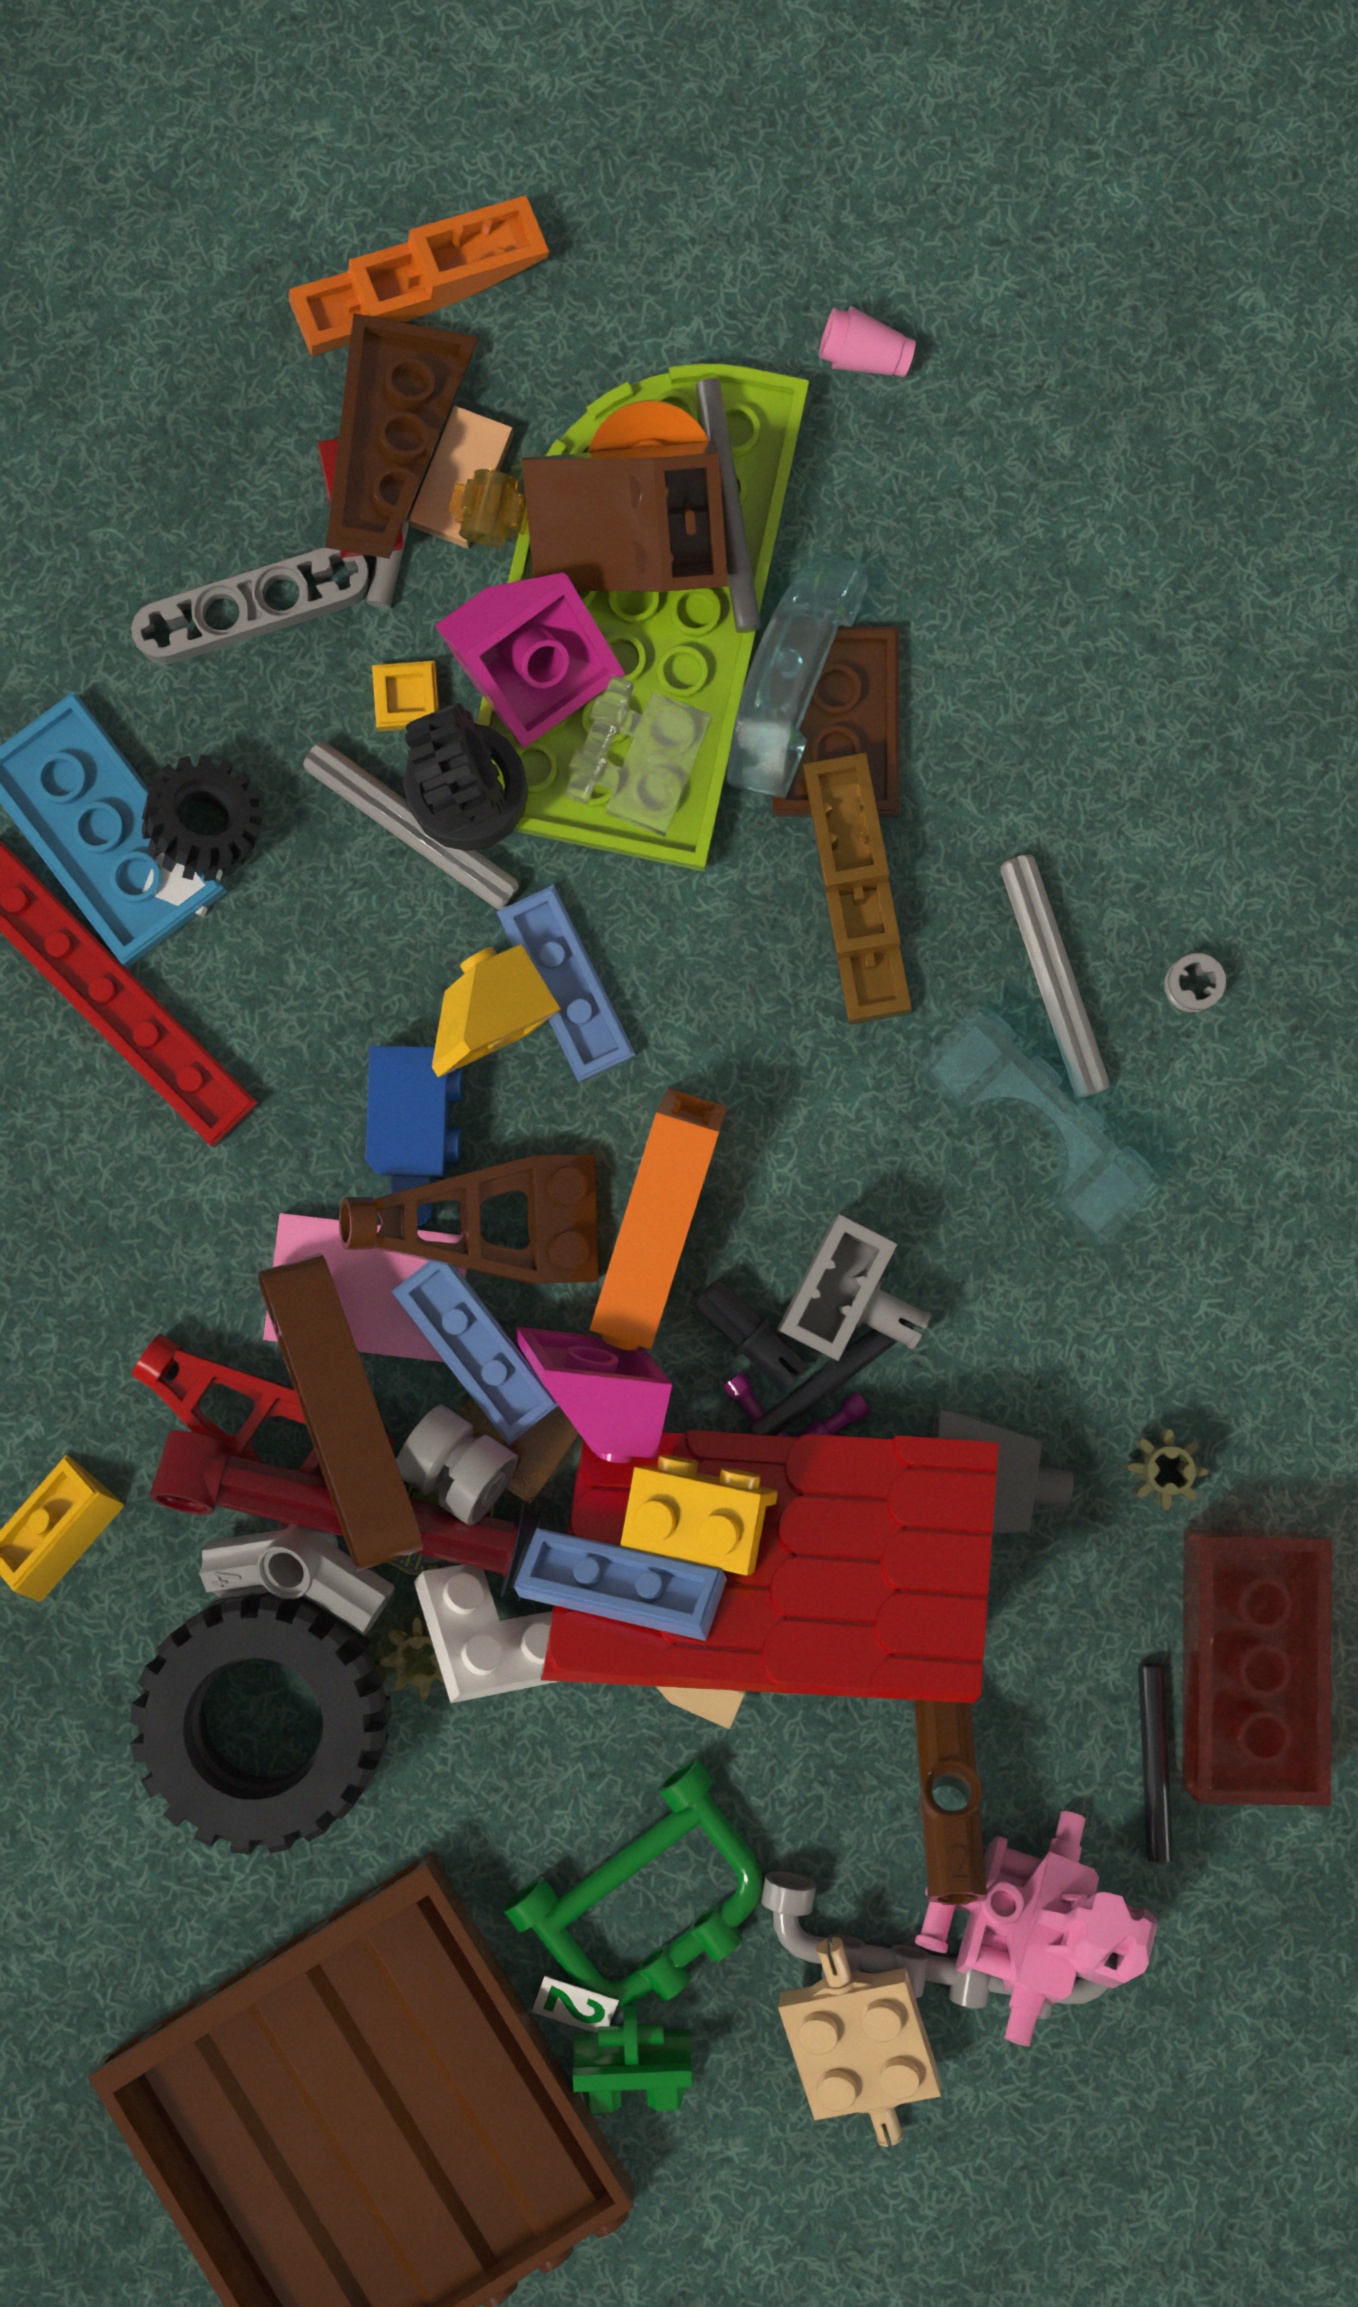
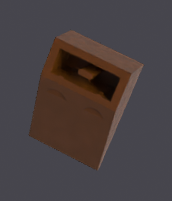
(628, 518)

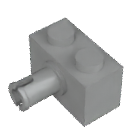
(845, 1291)

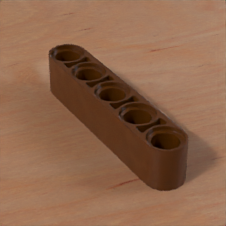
(340, 1412)

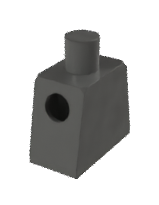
(1019, 1476)

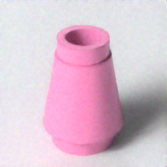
(864, 344)

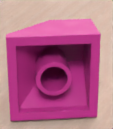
(531, 652)
(605, 1391)

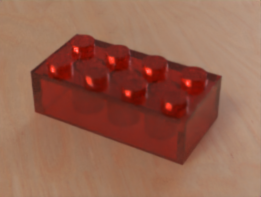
(1257, 1667)

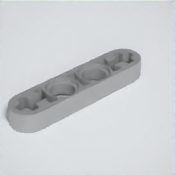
(249, 593)

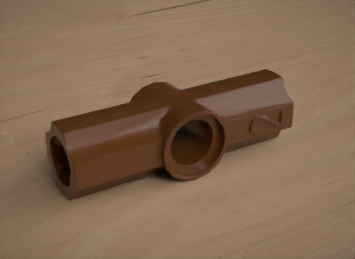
(950, 1837)

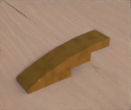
(857, 888)

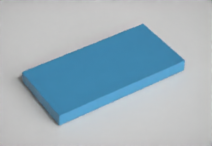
(84, 818)

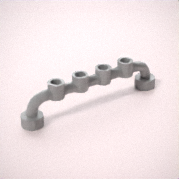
(793, 1896)

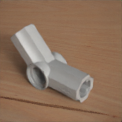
(296, 1565)

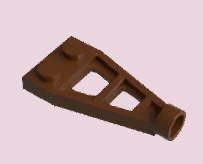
(559, 1220)

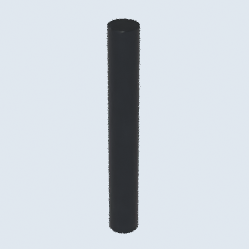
(823, 1383)
(1155, 1762)

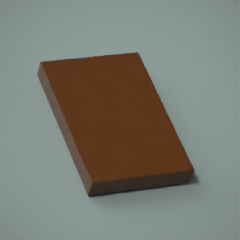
(853, 714)

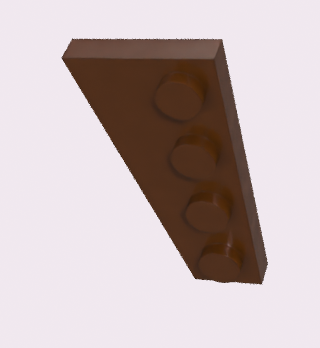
(391, 418)

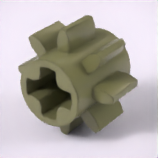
(1147, 1469)

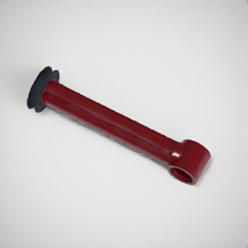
(201, 1474)

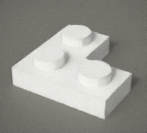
(470, 1642)

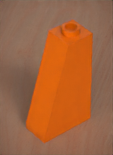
(657, 1219)

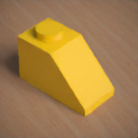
(490, 1007)

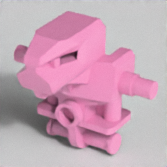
(1044, 1927)

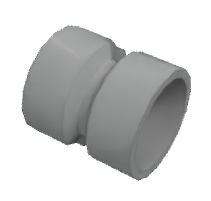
(462, 1469)

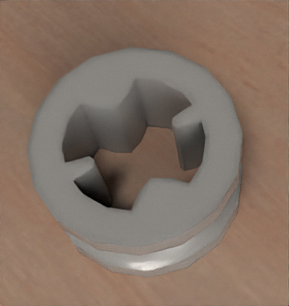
(1203, 966)

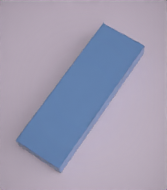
(587, 1020)
(476, 1348)
(621, 1583)

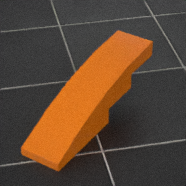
(428, 272)

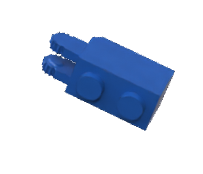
(410, 1119)

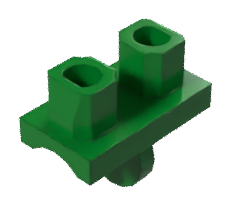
(632, 2059)

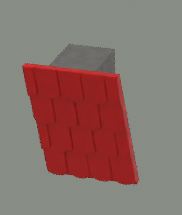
(858, 1583)

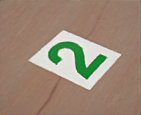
(574, 2005)

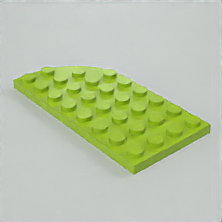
(669, 640)

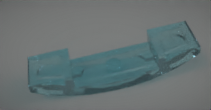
(786, 670)

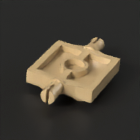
(859, 2043)

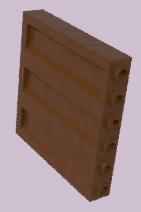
(367, 2117)

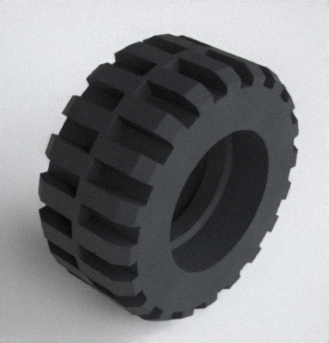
(203, 1783)

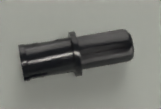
(750, 1335)

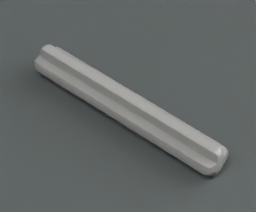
(394, 814)
(1054, 976)

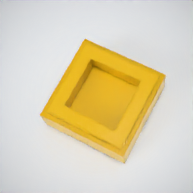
(404, 693)

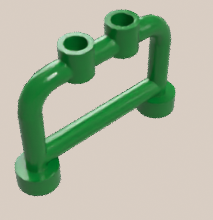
(711, 1932)

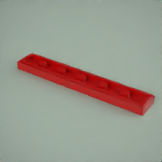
(118, 1004)

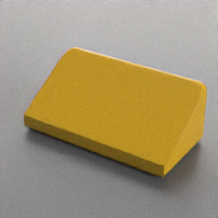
(54, 1529)

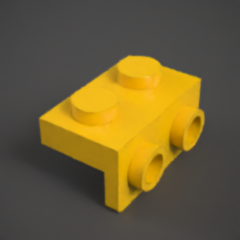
(697, 1514)

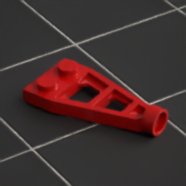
(194, 1380)

